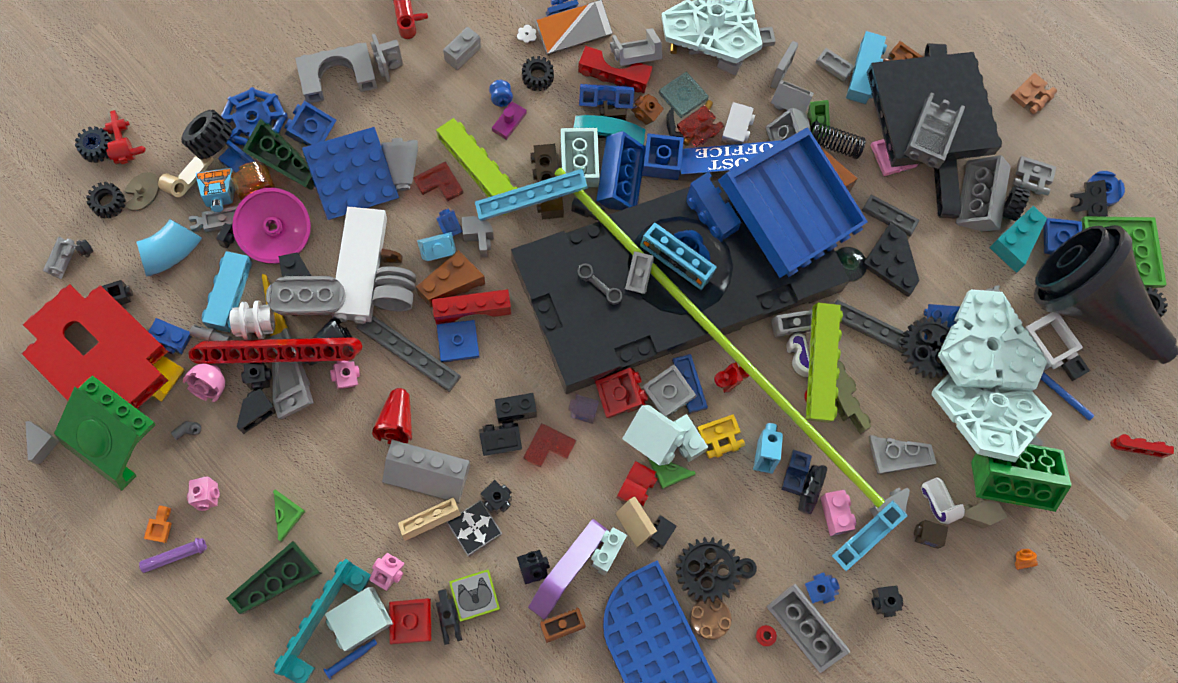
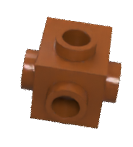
(647, 109)

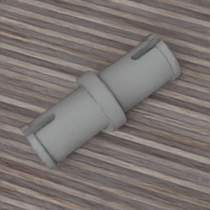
(208, 334)

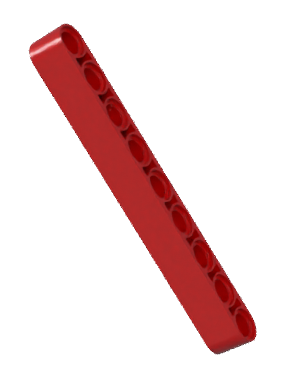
(283, 348)

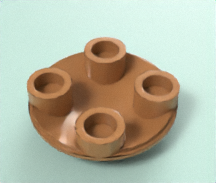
(710, 619)

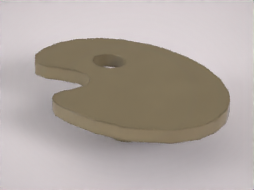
(143, 186)

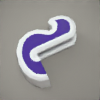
(798, 345)
(941, 501)

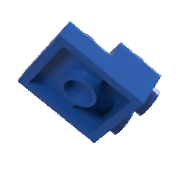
(309, 124)

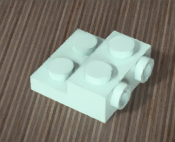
(612, 543)

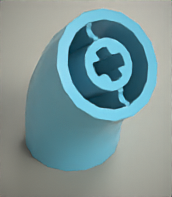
(166, 247)

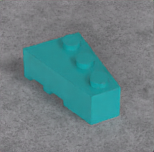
(1018, 241)

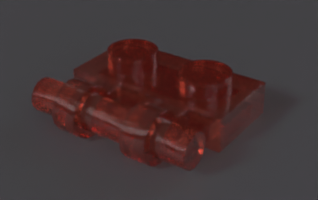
(697, 122)

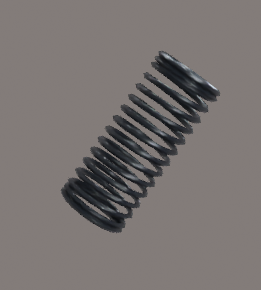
(854, 154)

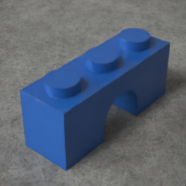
(614, 95)

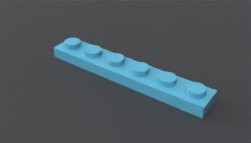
(531, 194)

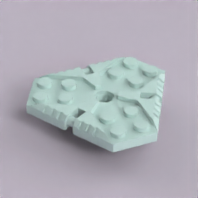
(714, 27)
(988, 345)
(993, 419)

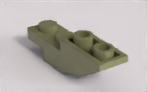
(848, 405)

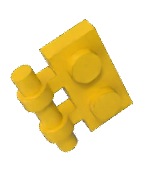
(720, 430)

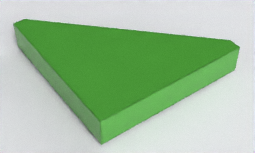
(670, 473)
(286, 514)

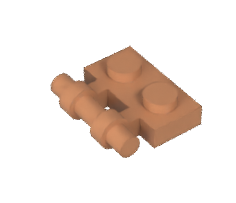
(1029, 89)

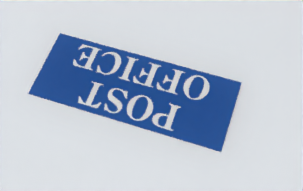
(721, 157)

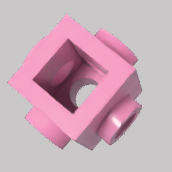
(345, 381)
(203, 493)
(387, 571)

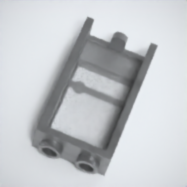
(933, 133)

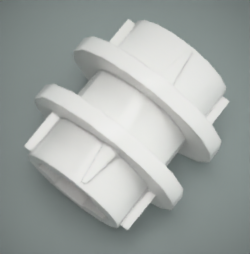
(252, 320)

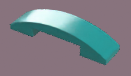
(609, 126)

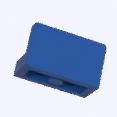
(234, 157)

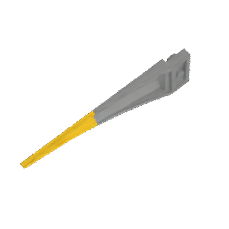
(290, 380)

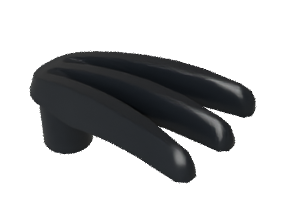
(671, 124)

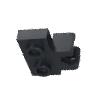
(1093, 199)

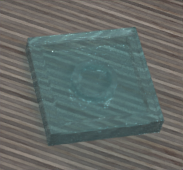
(683, 94)

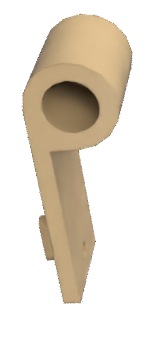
(180, 185)

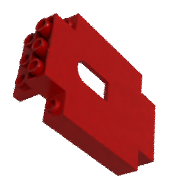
(120, 360)

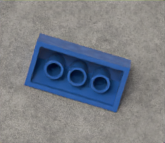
(621, 172)

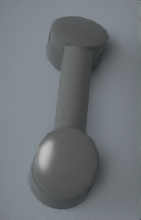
(586, 274)

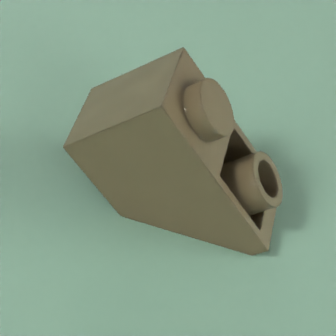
(984, 513)

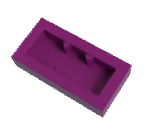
(509, 120)

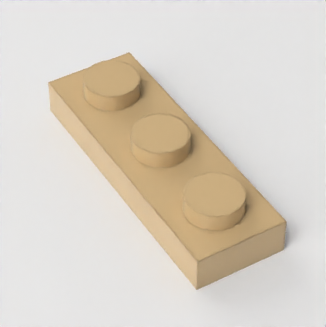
(429, 519)

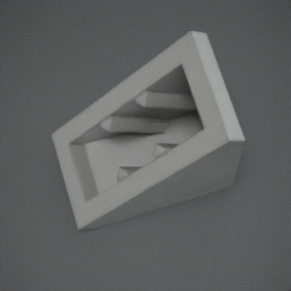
(38, 443)

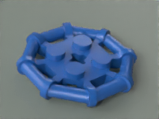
(250, 107)

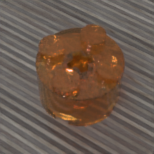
(251, 178)

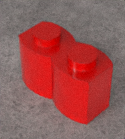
(637, 483)

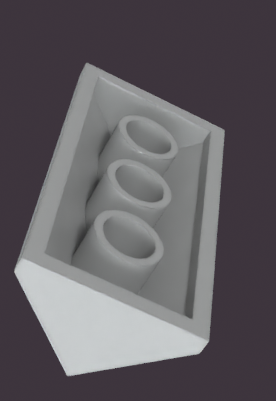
(808, 628)

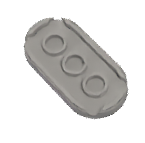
(305, 295)

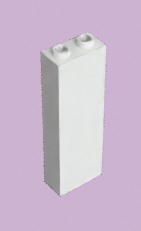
(359, 262)

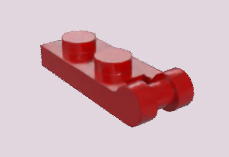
(1140, 446)

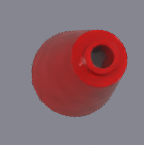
(394, 418)

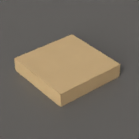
(635, 522)

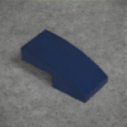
(796, 472)

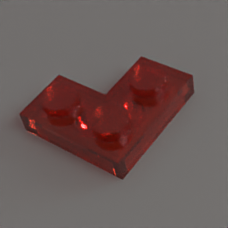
(440, 177)
(548, 440)

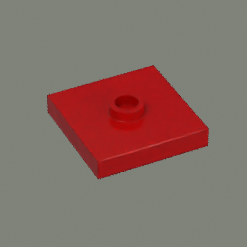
(410, 621)

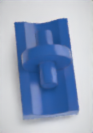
(560, 7)

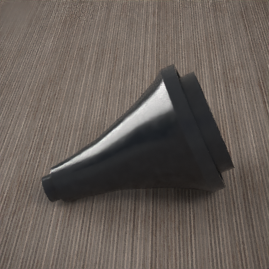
(1099, 283)

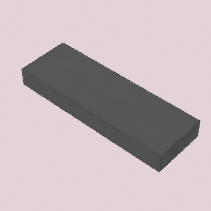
(889, 214)

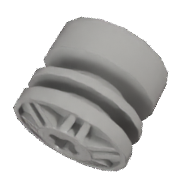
(394, 289)

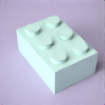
(580, 151)

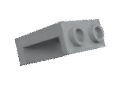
(637, 51)

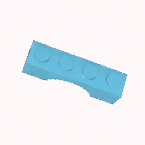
(869, 535)

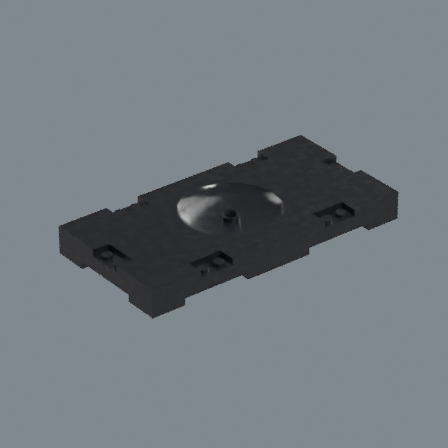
(600, 339)

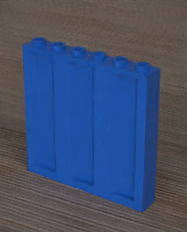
(793, 202)

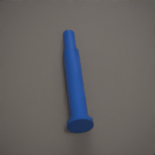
(349, 659)

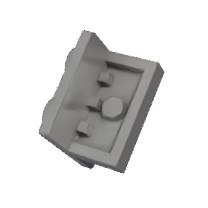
(386, 55)

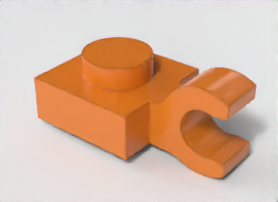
(158, 528)

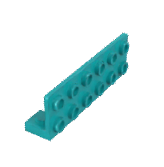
(290, 664)

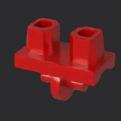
(730, 377)

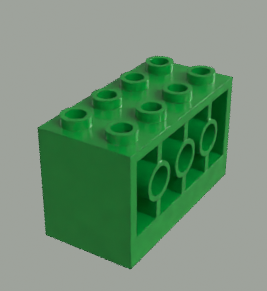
(1034, 480)

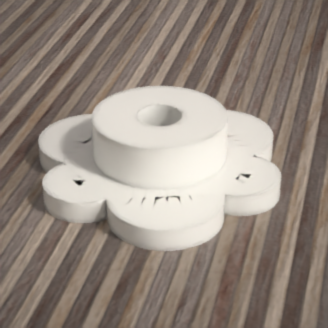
(526, 34)

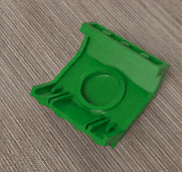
(102, 430)

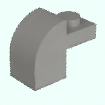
(478, 231)

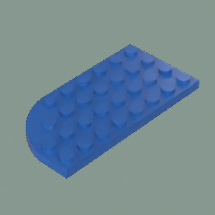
(650, 632)

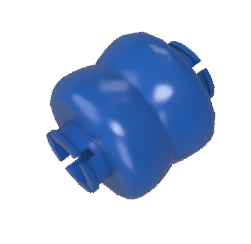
(500, 93)

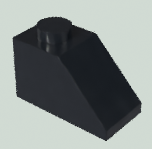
(254, 410)

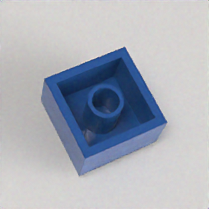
(663, 156)

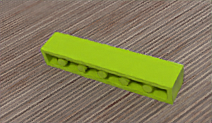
(473, 159)
(823, 362)

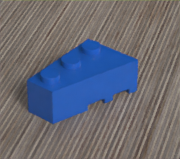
(711, 208)

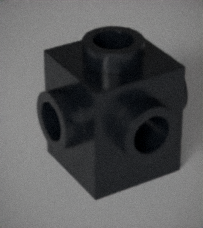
(258, 381)
(496, 490)
(533, 566)
(887, 601)

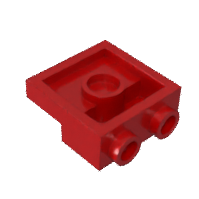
(621, 392)

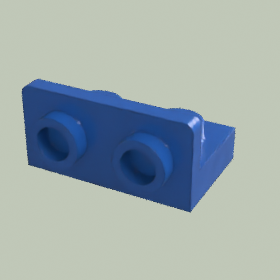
(170, 336)

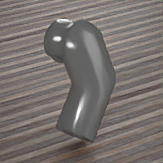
(186, 427)

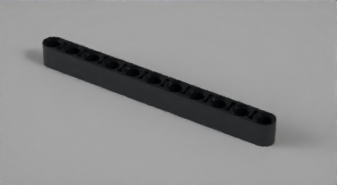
(947, 175)

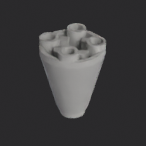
(401, 161)

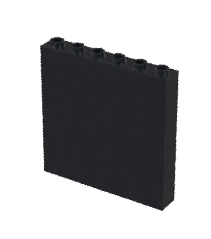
(905, 84)

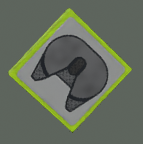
(474, 595)

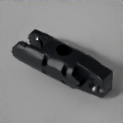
(812, 489)
(443, 607)

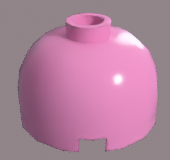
(205, 381)

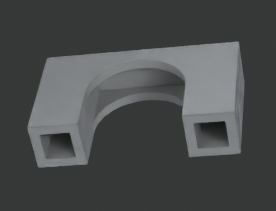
(313, 67)

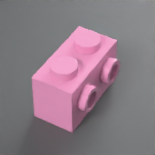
(838, 512)

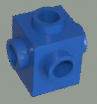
(816, 591)

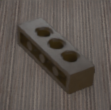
(546, 155)

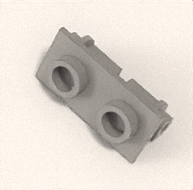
(59, 257)

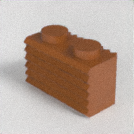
(562, 625)

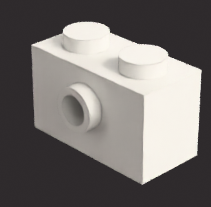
(737, 124)

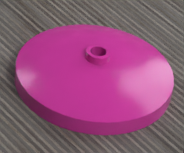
(259, 212)

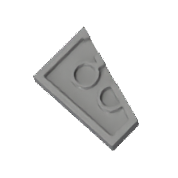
(897, 455)

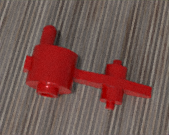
(120, 149)

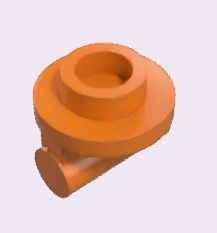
(1025, 559)

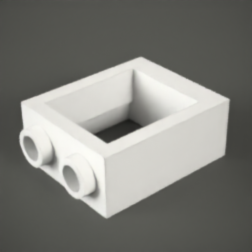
(1064, 333)

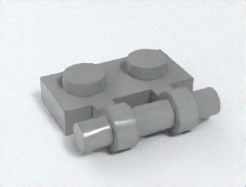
(1036, 171)

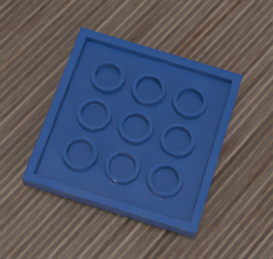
(350, 172)

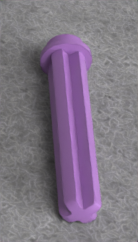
(173, 555)

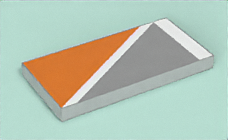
(574, 27)

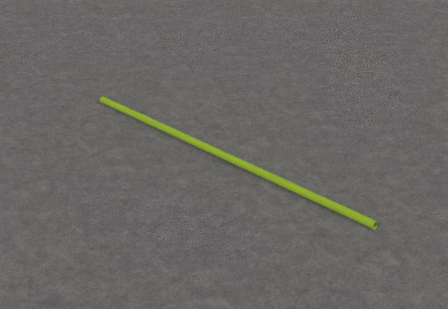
(809, 430)

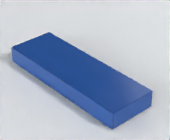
(688, 371)

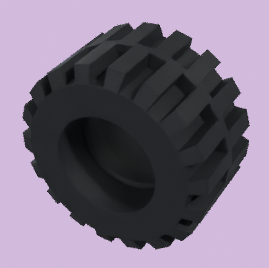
(206, 134)

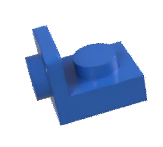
(448, 222)

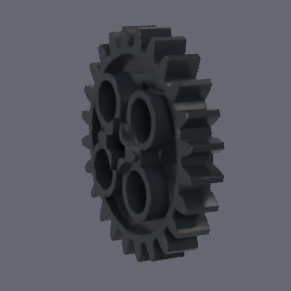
(927, 364)
(721, 584)

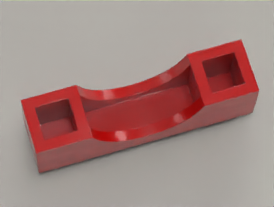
(594, 65)
(488, 303)

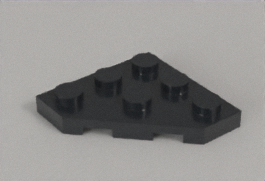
(893, 260)

